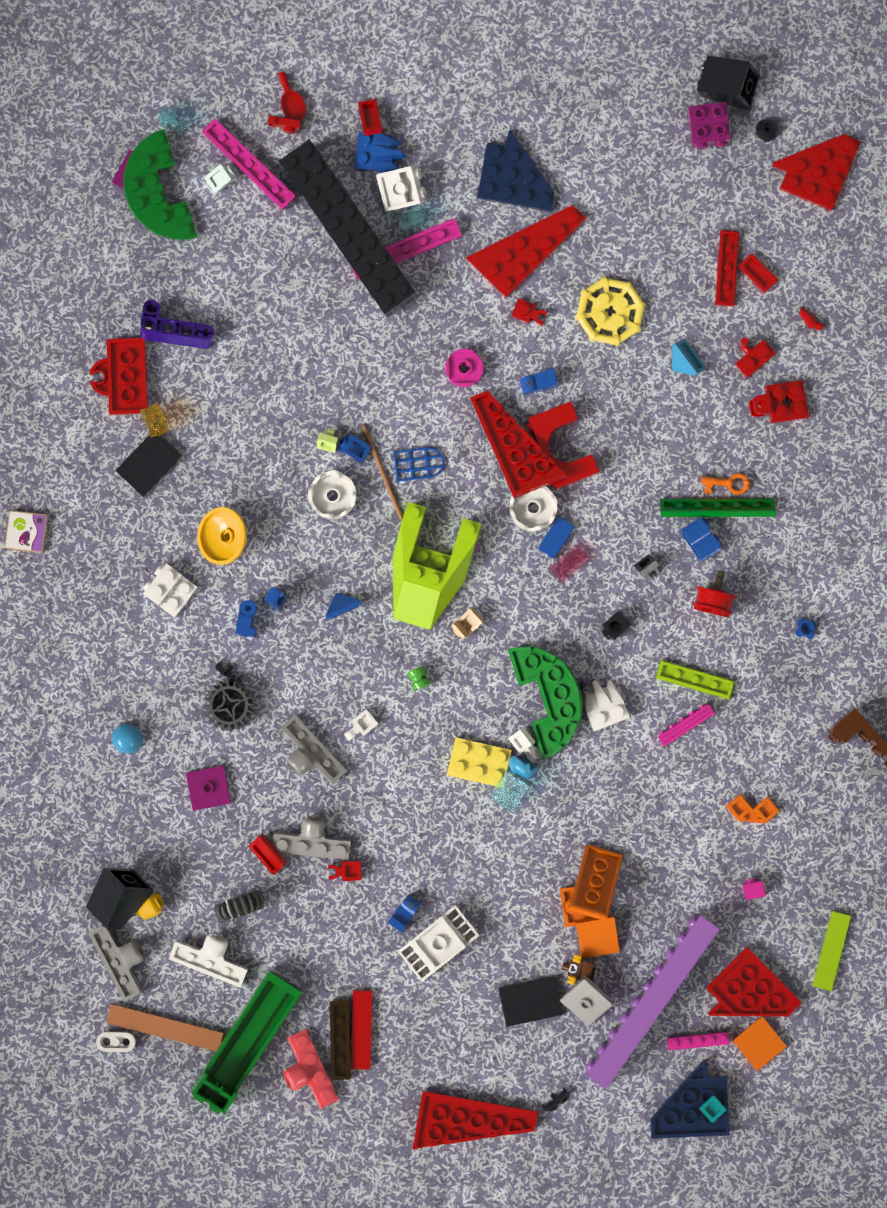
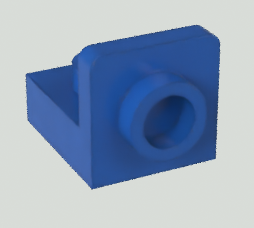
(354, 448)

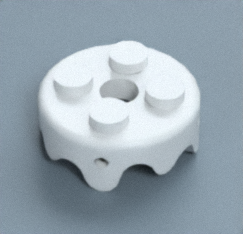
(329, 482)
(534, 521)

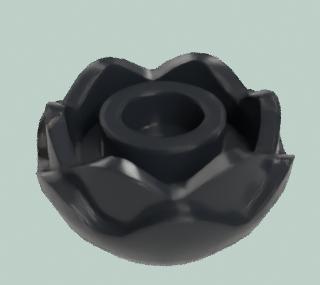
(765, 135)

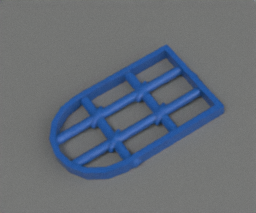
(425, 457)

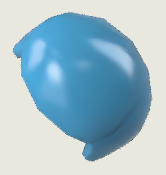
(126, 738)
(523, 767)

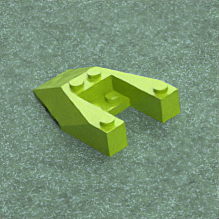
(426, 578)

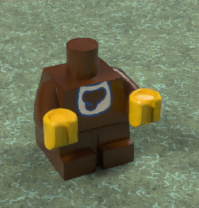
(579, 969)

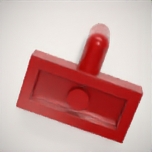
(754, 357)

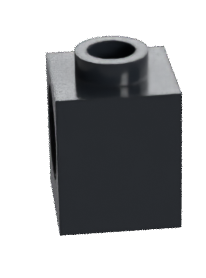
(621, 620)

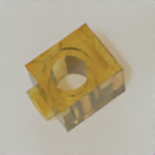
(154, 414)

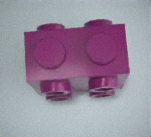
(708, 125)

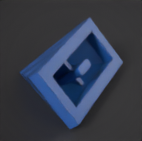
(340, 605)

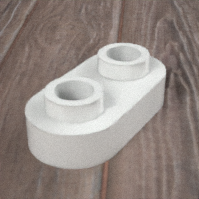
(116, 1042)

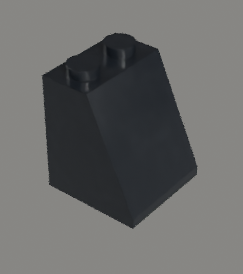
(728, 81)
(118, 897)

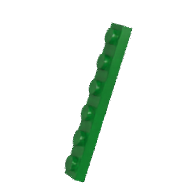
(718, 507)

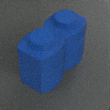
(701, 539)

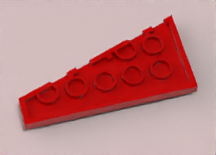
(518, 255)
(517, 453)
(458, 1119)

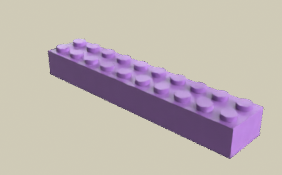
(651, 1001)

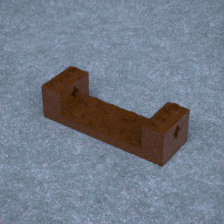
(851, 724)

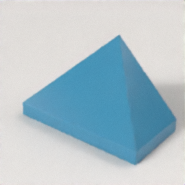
(685, 359)

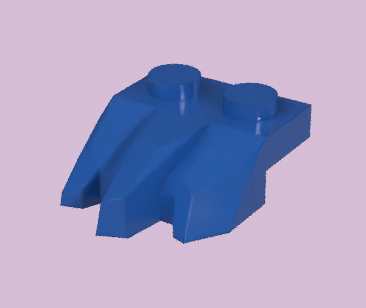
(377, 153)

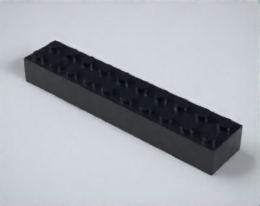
(348, 228)

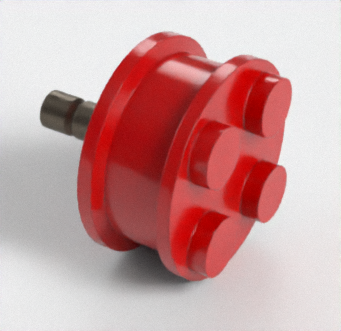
(714, 599)

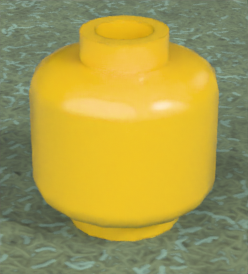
(151, 908)

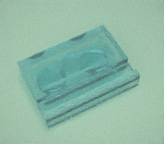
(510, 790)

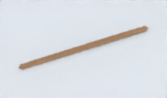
(383, 474)

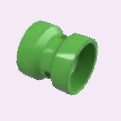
(418, 678)

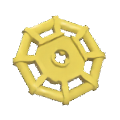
(619, 304)

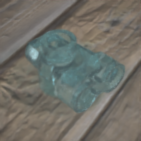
(168, 118)
(415, 217)

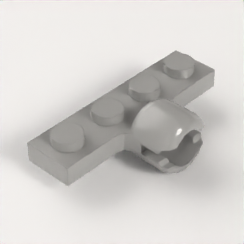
(310, 752)
(312, 841)
(119, 961)

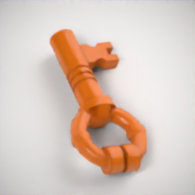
(710, 481)

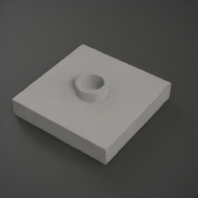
(586, 1001)

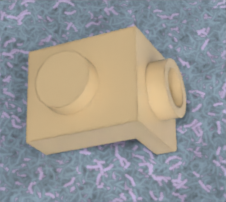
(467, 623)

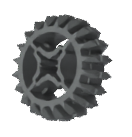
(213, 711)
(239, 906)

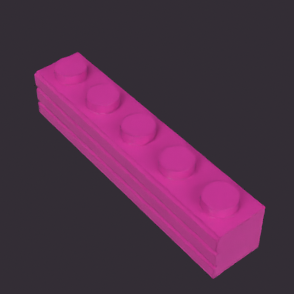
(685, 724)
(698, 1040)

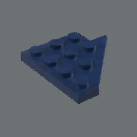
(513, 178)
(681, 1113)

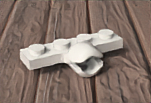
(210, 959)

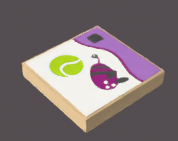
(26, 531)

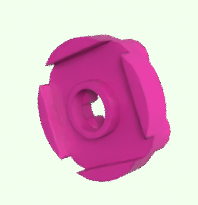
(471, 376)

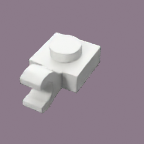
(362, 724)
(523, 742)

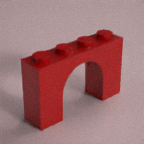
(543, 426)

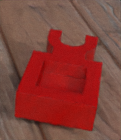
(288, 125)
(525, 311)
(349, 871)

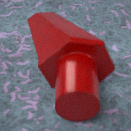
(810, 319)

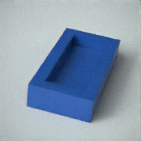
(556, 537)

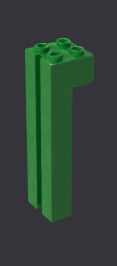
(245, 1042)

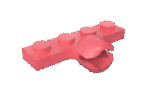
(309, 1070)

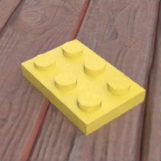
(478, 761)

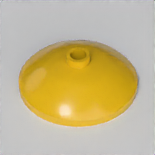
(214, 536)

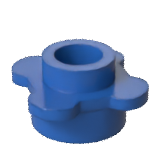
(809, 624)

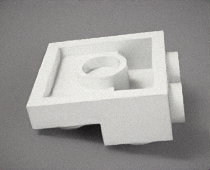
(401, 188)
(169, 590)

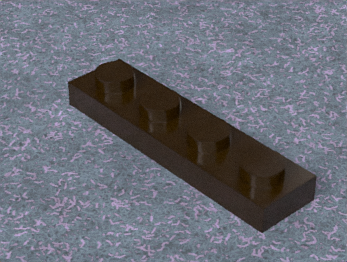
(340, 1040)

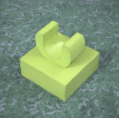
(327, 441)

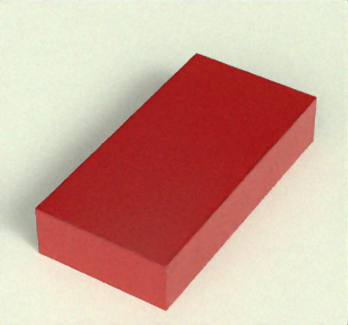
(370, 117)
(757, 273)
(267, 854)

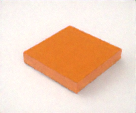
(597, 937)
(759, 1043)

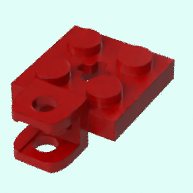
(772, 404)

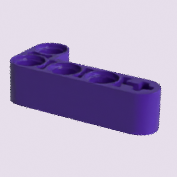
(204, 332)

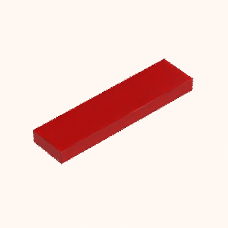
(727, 268)
(361, 1029)

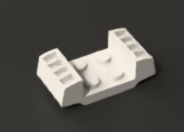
(438, 943)

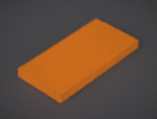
(596, 882)

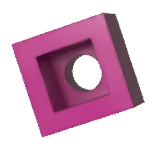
(753, 889)

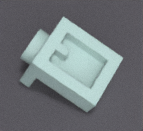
(221, 177)

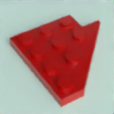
(819, 170)
(750, 990)

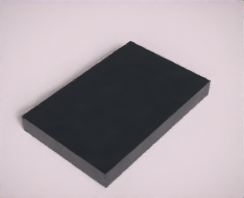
(148, 463)
(530, 1001)

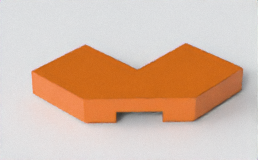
(759, 814)

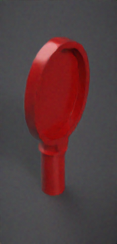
(291, 101)

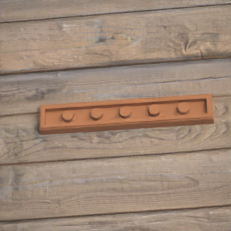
(164, 1027)

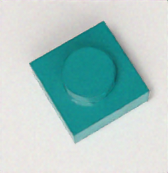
(712, 1108)

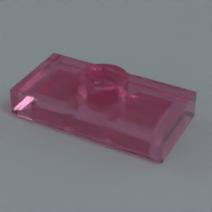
(569, 563)

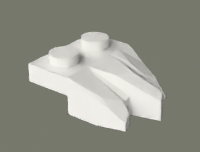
(604, 705)

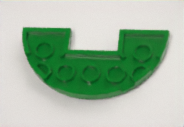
(145, 192)
(559, 693)

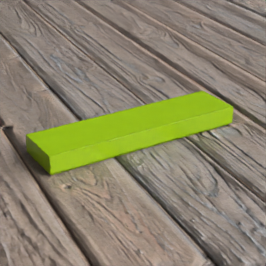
(694, 679)
(831, 951)

